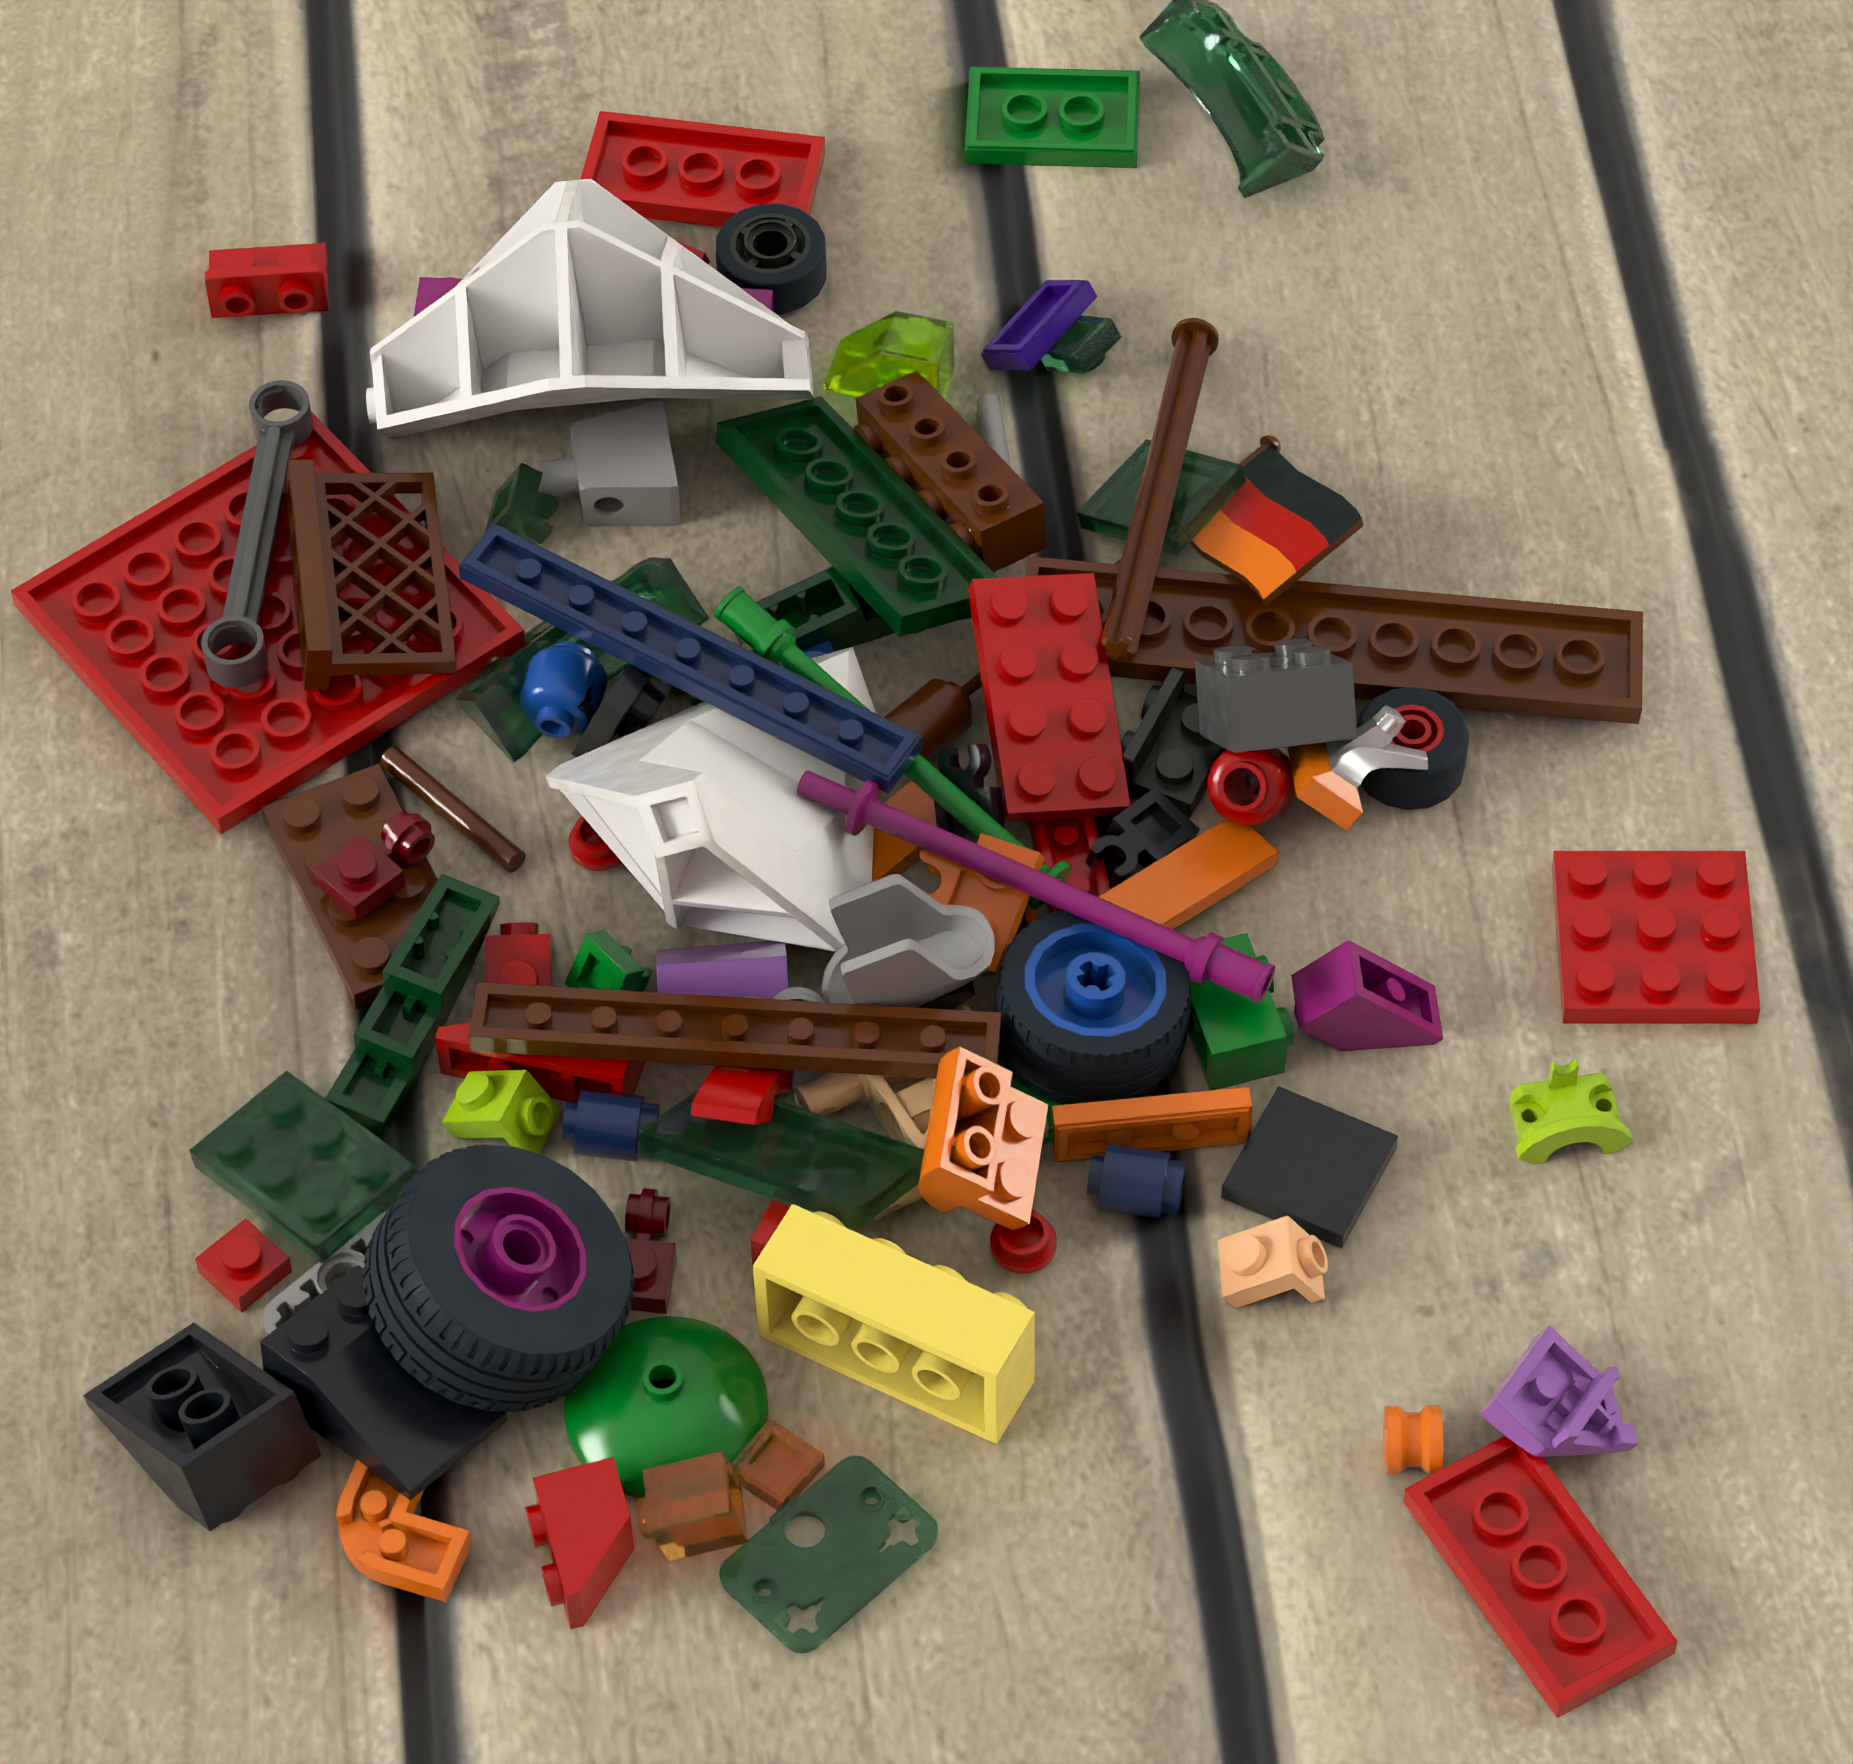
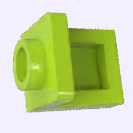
(502, 1106)

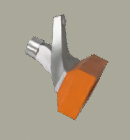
(1330, 772)

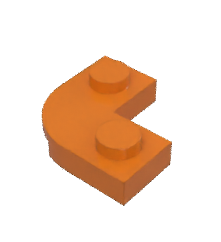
(394, 1544)

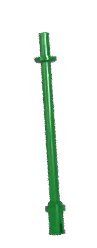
(777, 643)

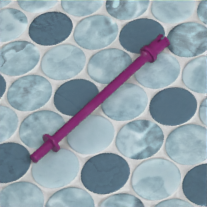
(1203, 957)

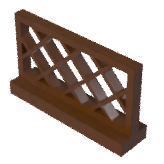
(317, 587)

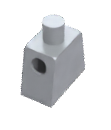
(619, 469)

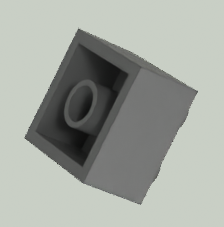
(1275, 697)

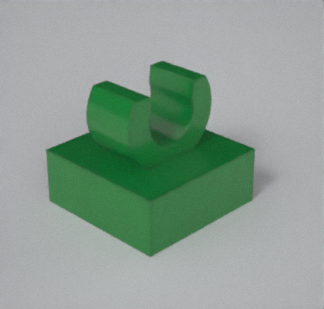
(606, 965)

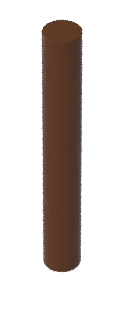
(452, 809)

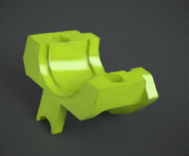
(1566, 1112)

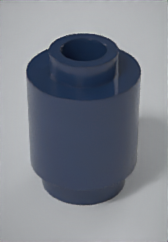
(607, 1124)
(1137, 1181)

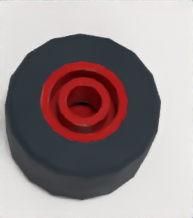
(1430, 726)

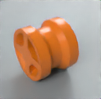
(1412, 1439)

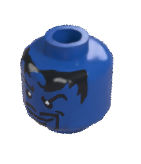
(563, 689)

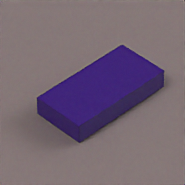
(1038, 325)

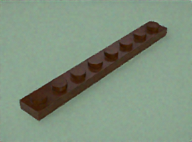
(725, 1030)

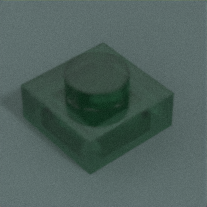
(1082, 345)

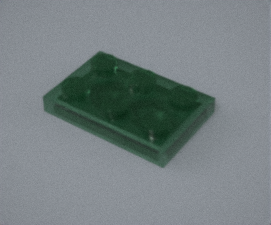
(303, 1166)

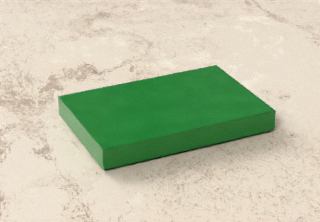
(1052, 117)

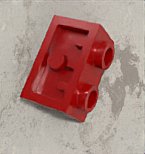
(267, 280)

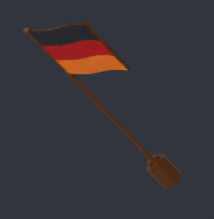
(1263, 536)

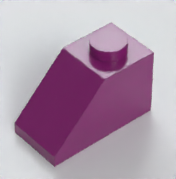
(1364, 1002)

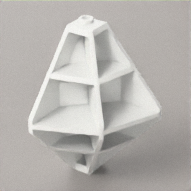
(582, 311)
(717, 824)

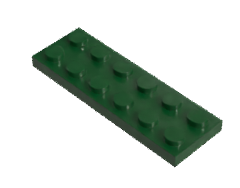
(856, 513)

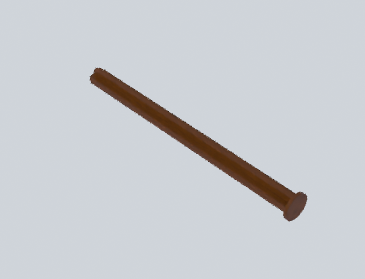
(1193, 344)

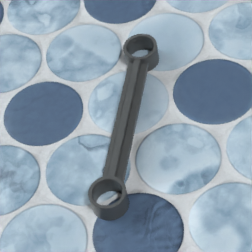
(257, 534)

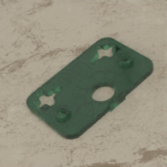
(841, 1566)

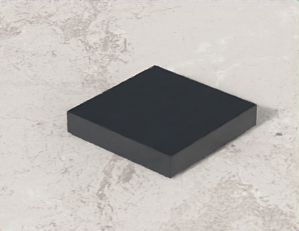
(1310, 1166)

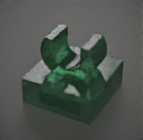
(518, 504)

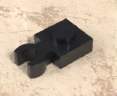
(972, 784)
(1142, 835)

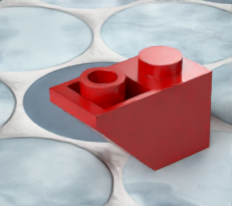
(587, 1533)

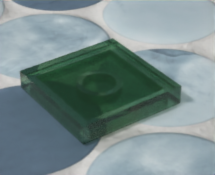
(1201, 492)

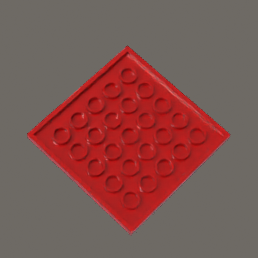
(134, 622)

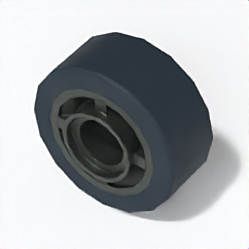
(774, 251)

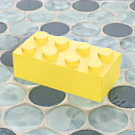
(895, 1322)

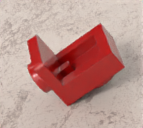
(519, 955)

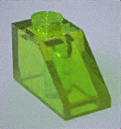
(892, 350)

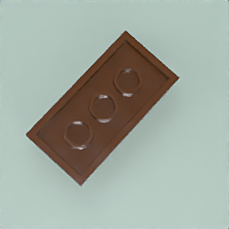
(315, 827)

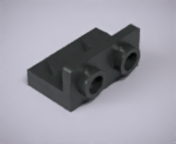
(1169, 747)

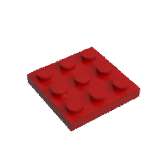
(1655, 937)

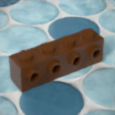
(953, 470)

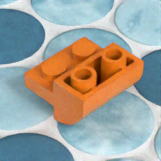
(982, 1141)

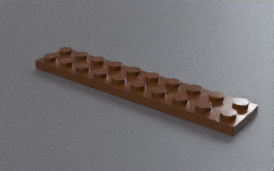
(1460, 646)

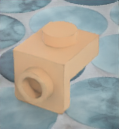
(1271, 1261)

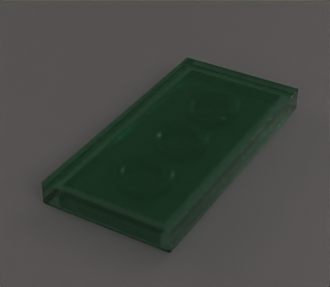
(791, 1159)

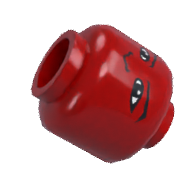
(1235, 796)

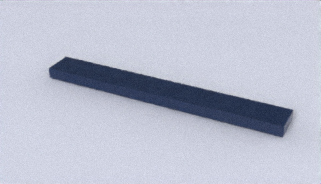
(691, 658)

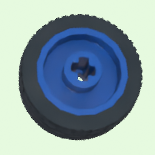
(1089, 1012)

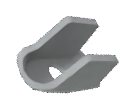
(903, 946)

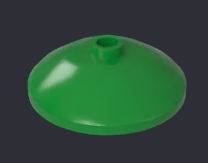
(709, 1409)

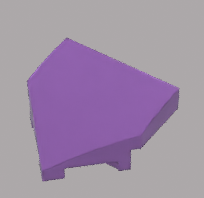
(1559, 1403)

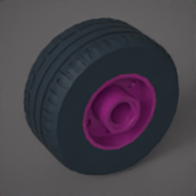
(498, 1278)

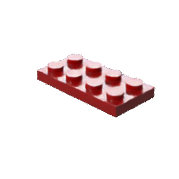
(699, 168)
(1048, 697)
(1540, 1573)

